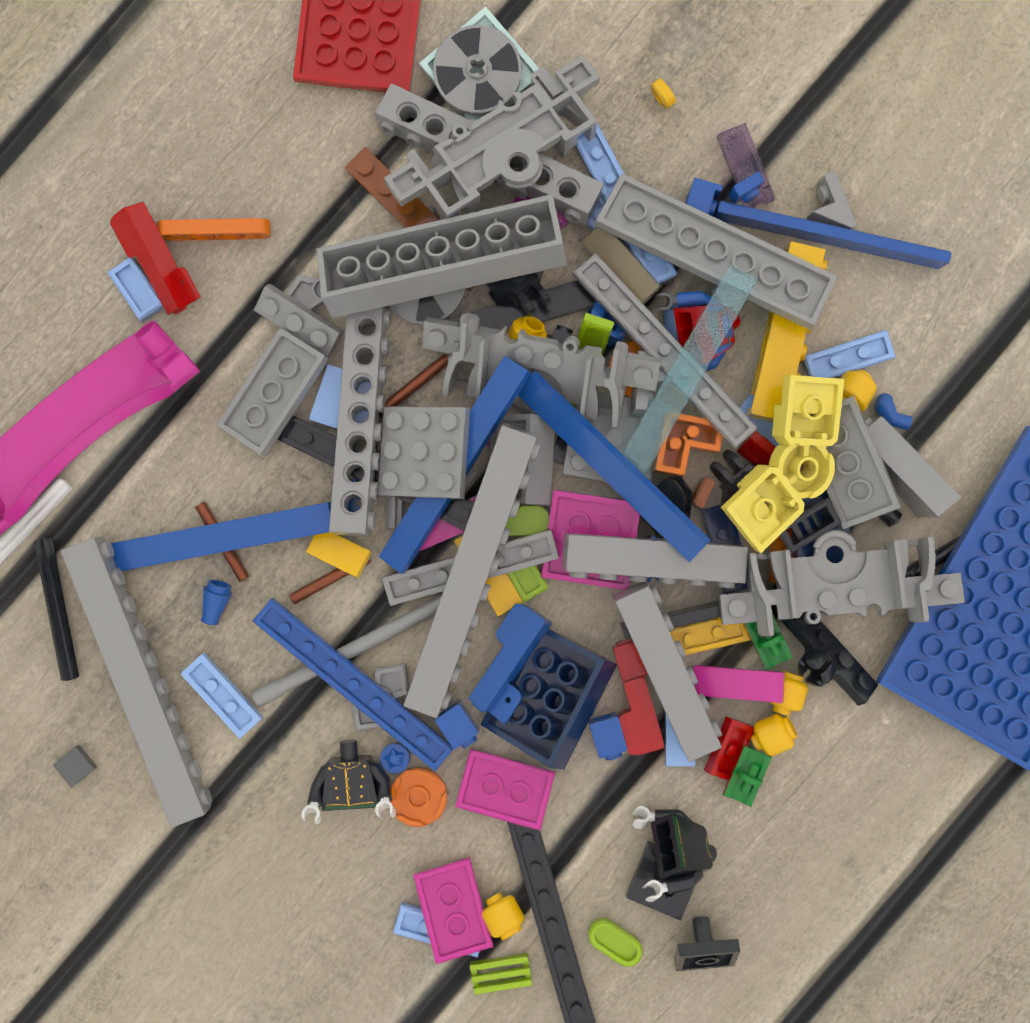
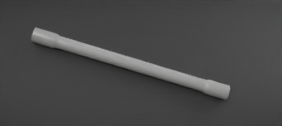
(278, 687)

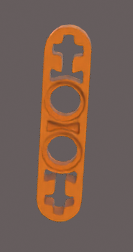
(214, 229)

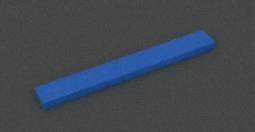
(832, 235)
(484, 420)
(613, 467)
(222, 537)
(353, 684)

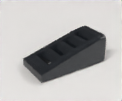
(831, 521)

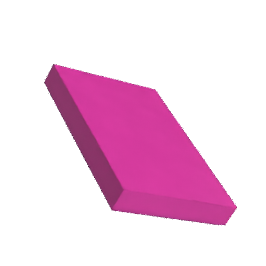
(505, 789)
(452, 910)

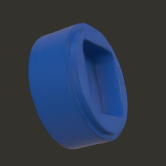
(395, 757)

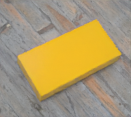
(339, 553)

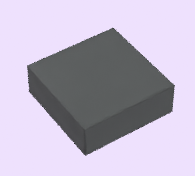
(75, 766)

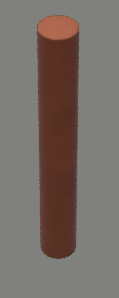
(417, 382)
(230, 556)
(318, 585)

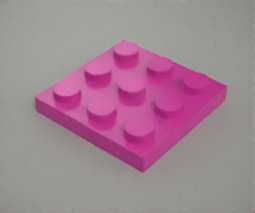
(592, 516)

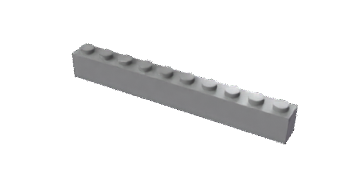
(470, 570)
(137, 680)

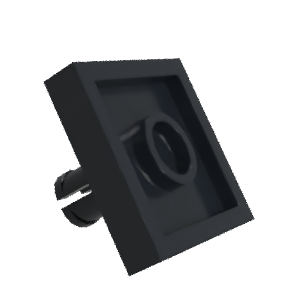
(647, 870)
(705, 952)

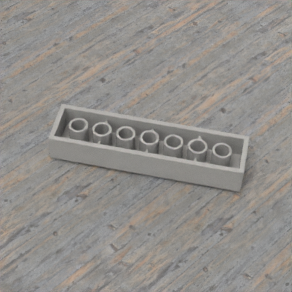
(441, 256)

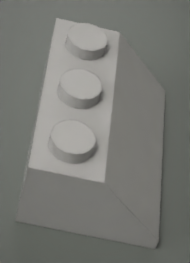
(540, 481)

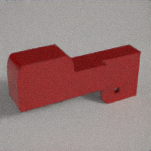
(142, 239)
(639, 720)

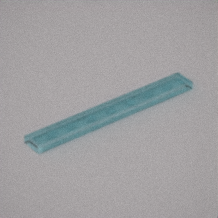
(689, 368)

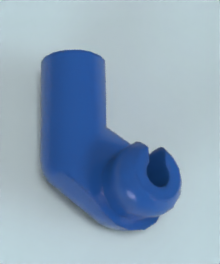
(885, 407)

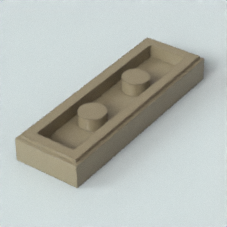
(622, 263)

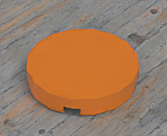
(418, 796)

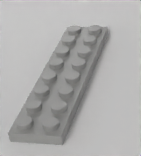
(710, 246)

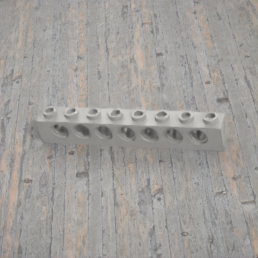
(402, 104)
(348, 431)

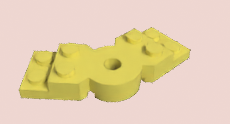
(803, 427)

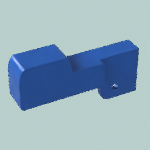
(520, 636)

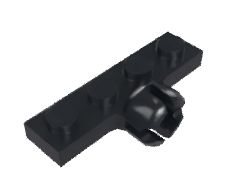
(830, 660)

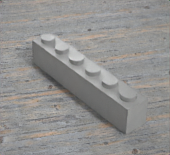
(652, 558)
(667, 671)

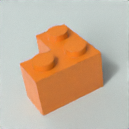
(686, 435)

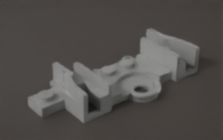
(485, 152)
(566, 368)
(842, 587)

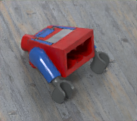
(689, 310)

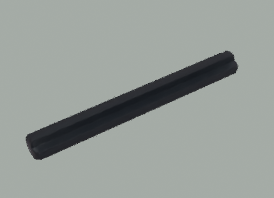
(56, 609)

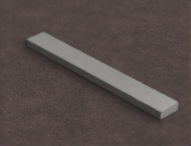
(659, 343)

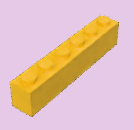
(781, 348)

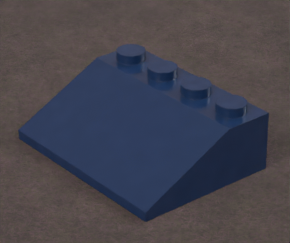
(558, 698)

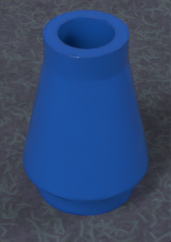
(215, 599)

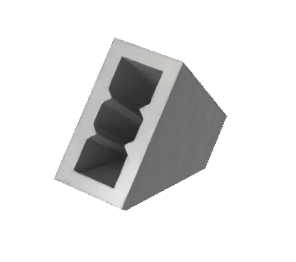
(910, 473)

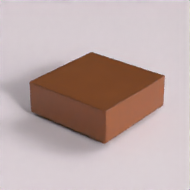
(702, 492)

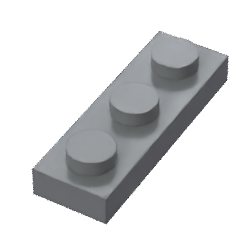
(298, 320)

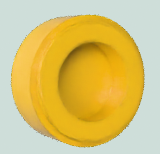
(662, 93)

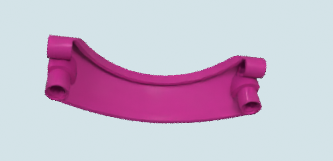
(82, 409)

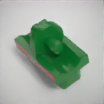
(770, 649)
(746, 775)

